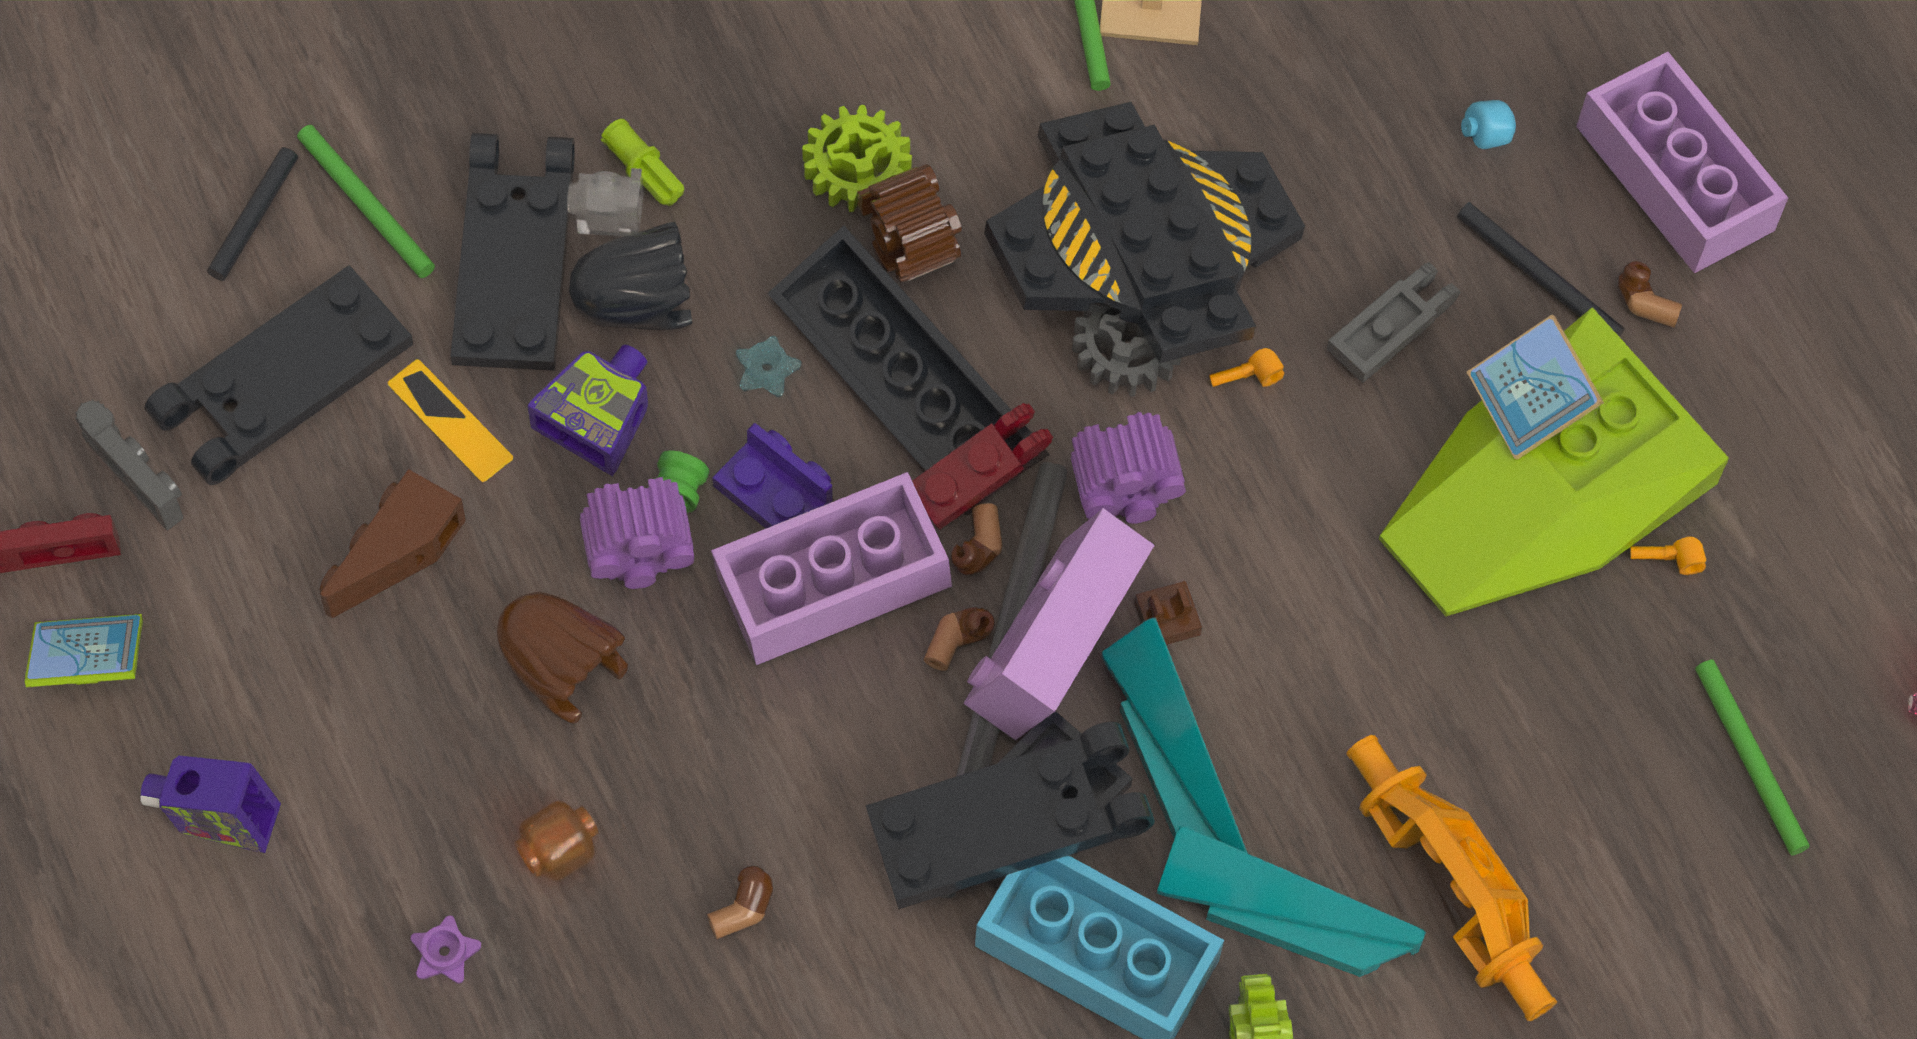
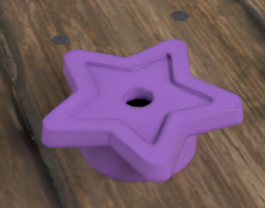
(444, 936)

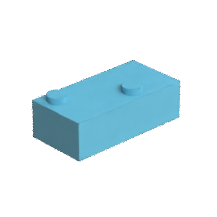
(1100, 945)

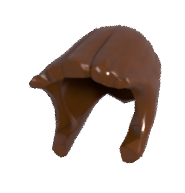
(555, 646)

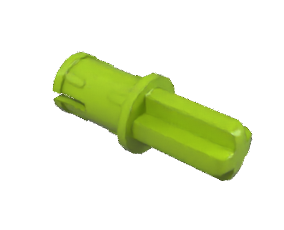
(637, 154)

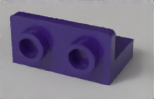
(772, 480)

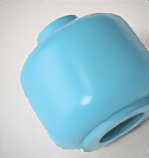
(1489, 123)

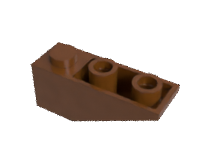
(402, 539)

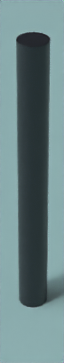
(1531, 264)

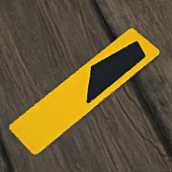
(450, 420)

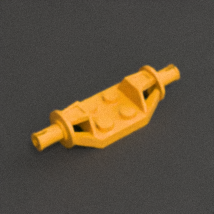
(1478, 874)

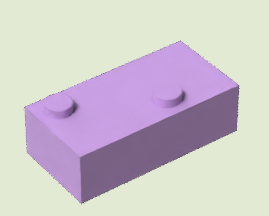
(1681, 162)
(832, 568)
(1058, 625)

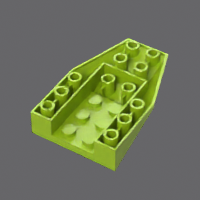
(1507, 525)

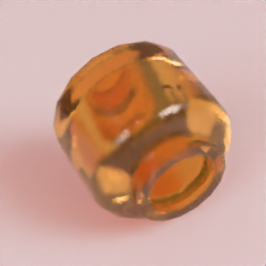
(556, 840)

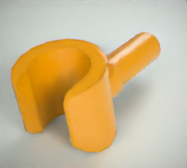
(1262, 363)
(1686, 551)

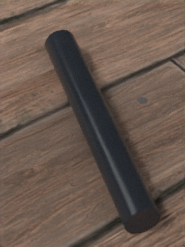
(252, 214)

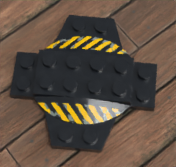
(1144, 230)

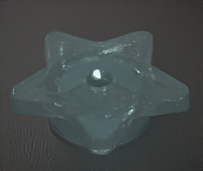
(766, 353)

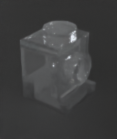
(607, 203)

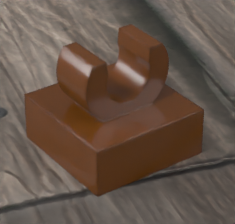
(1173, 611)

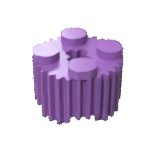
(1127, 468)
(636, 532)

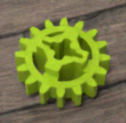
(857, 137)
(1258, 1012)

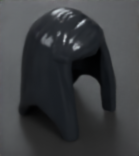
(634, 281)

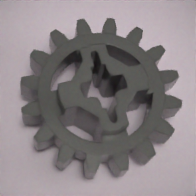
(1127, 362)

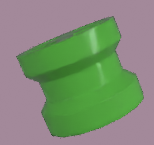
(686, 472)

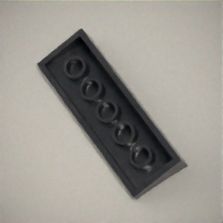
(890, 352)

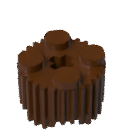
(911, 224)

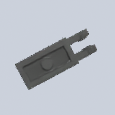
(1390, 323)
(129, 464)

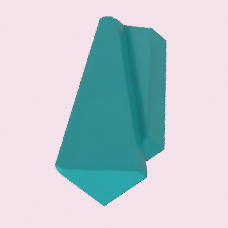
(1169, 736)
(1283, 906)

